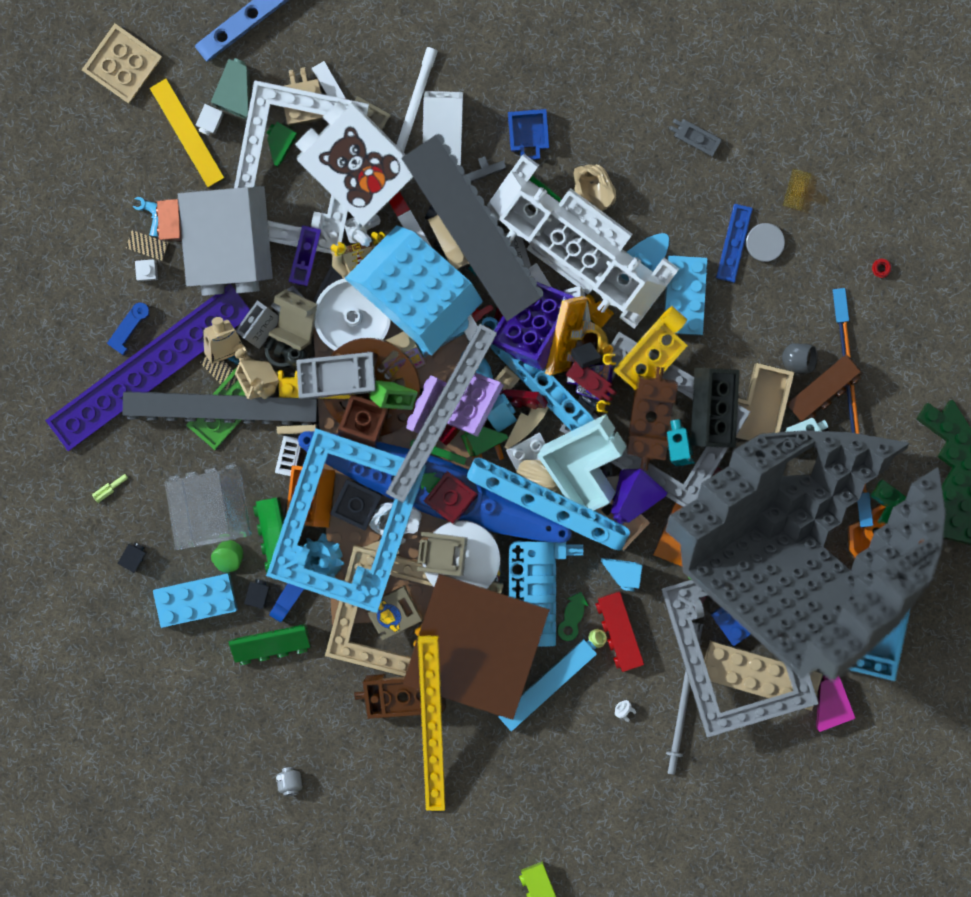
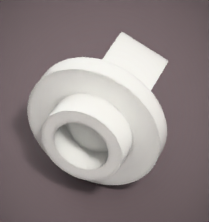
(623, 709)

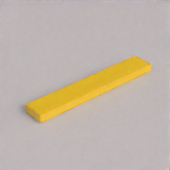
(187, 133)

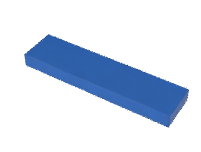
(734, 243)

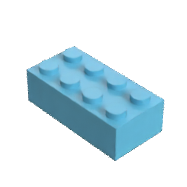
(687, 292)
(195, 600)

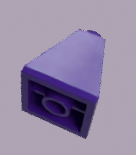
(635, 495)

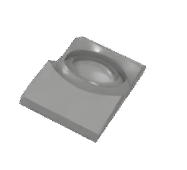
(336, 375)

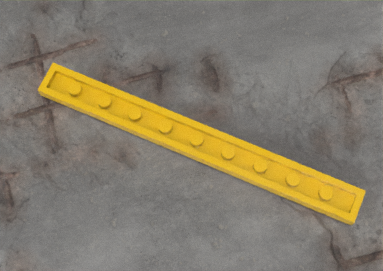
(431, 722)

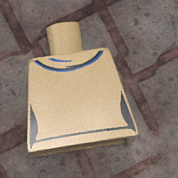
(220, 340)

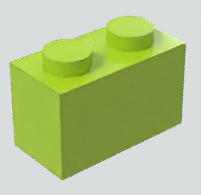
(537, 881)

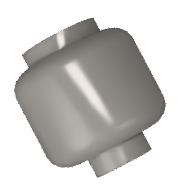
(289, 782)

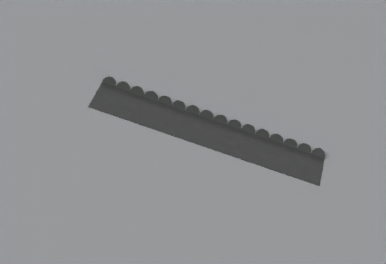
(472, 226)

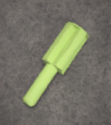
(106, 490)

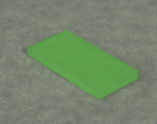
(215, 432)

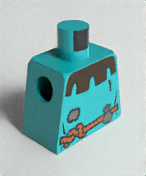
(681, 452)

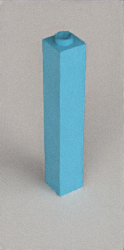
(551, 682)

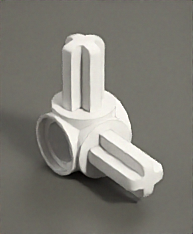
(357, 232)

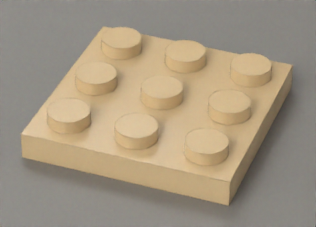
(122, 63)

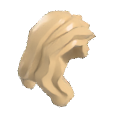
(600, 192)
(537, 473)

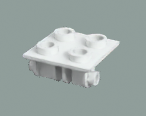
(526, 450)

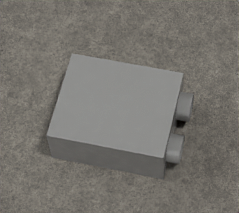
(225, 239)

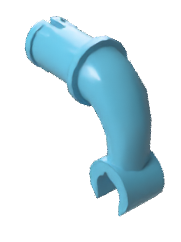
(150, 206)

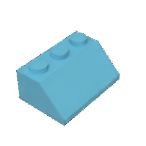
(625, 573)

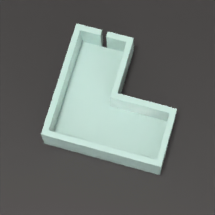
(576, 459)

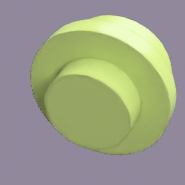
(598, 638)

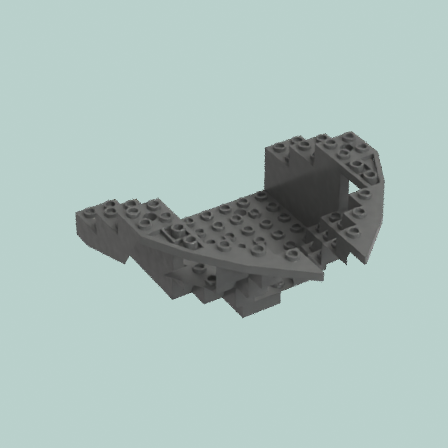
(768, 540)

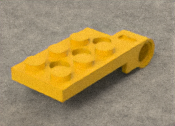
(668, 323)

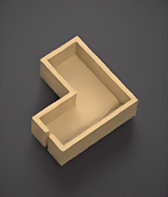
(765, 401)

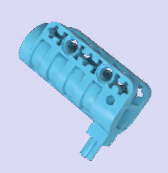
(540, 578)

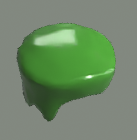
(227, 556)

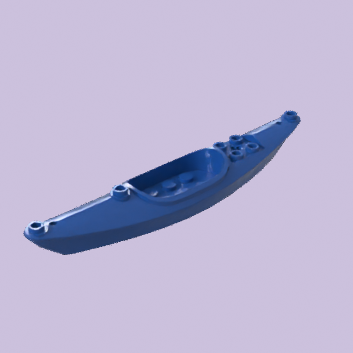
(487, 509)

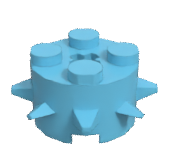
(324, 556)

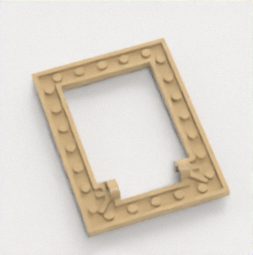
(339, 645)

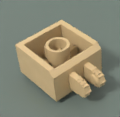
(298, 117)

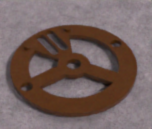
(407, 371)

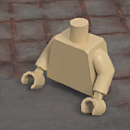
(255, 376)

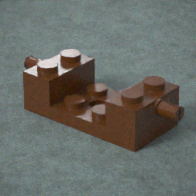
(649, 438)
(383, 699)

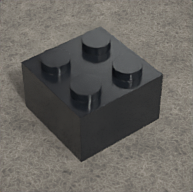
(356, 504)

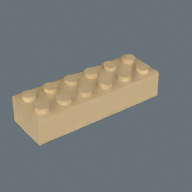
(750, 671)

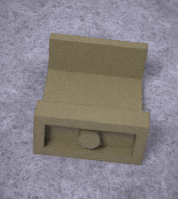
(295, 320)

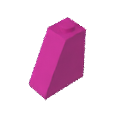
(832, 705)

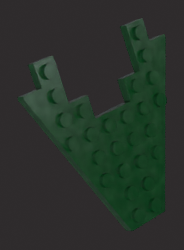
(956, 488)

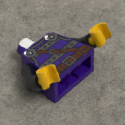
(604, 369)

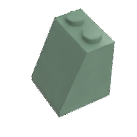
(234, 89)

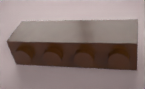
(825, 388)

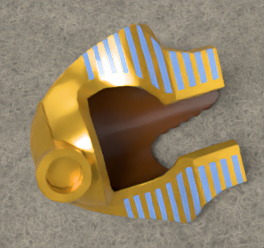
(589, 333)

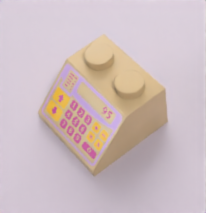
(409, 347)

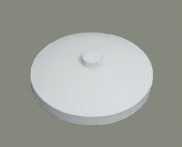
(347, 315)
(481, 557)

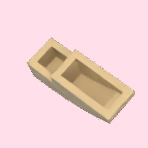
(525, 425)

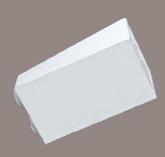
(444, 116)

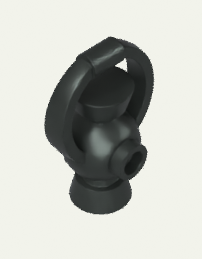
(283, 350)

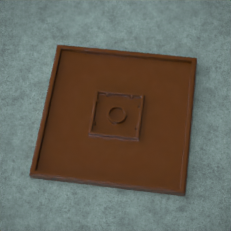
(483, 645)

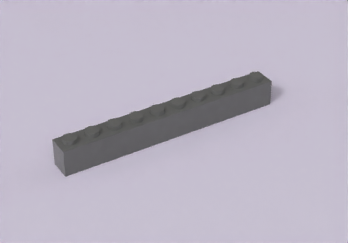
(218, 407)

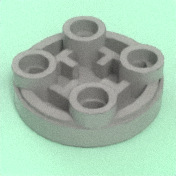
(765, 242)

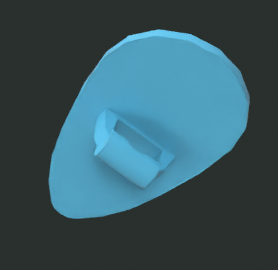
(650, 251)

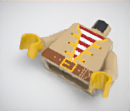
(348, 257)

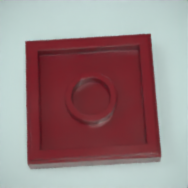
(450, 498)

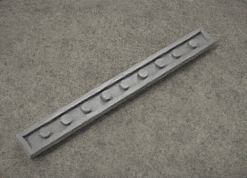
(441, 413)

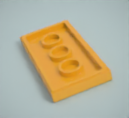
(569, 318)

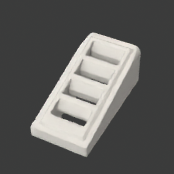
(279, 470)

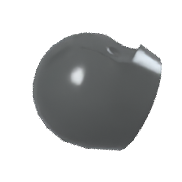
(795, 358)

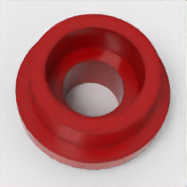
(886, 272)

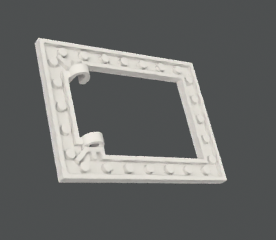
(262, 96)

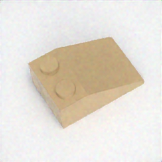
(449, 246)

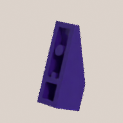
(304, 256)

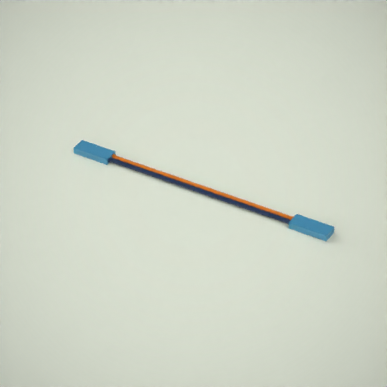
(841, 315)

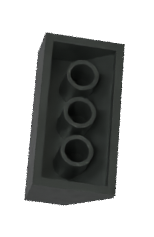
(715, 407)

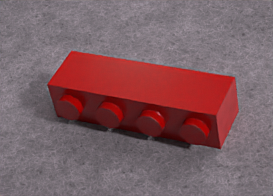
(620, 631)

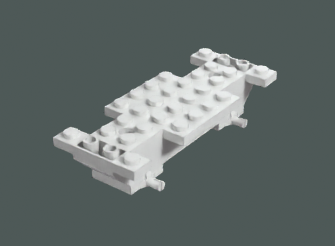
(579, 243)

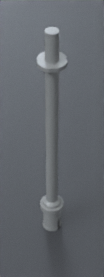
(681, 713)

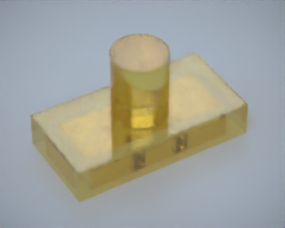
(796, 189)

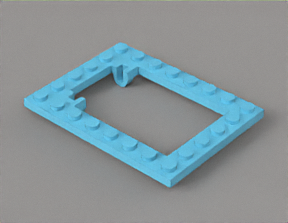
(290, 559)

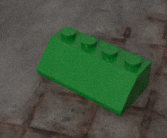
(270, 525)
(270, 643)

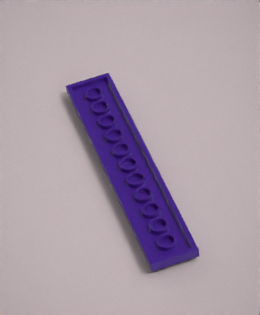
(144, 369)

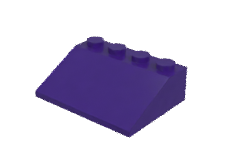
(531, 331)

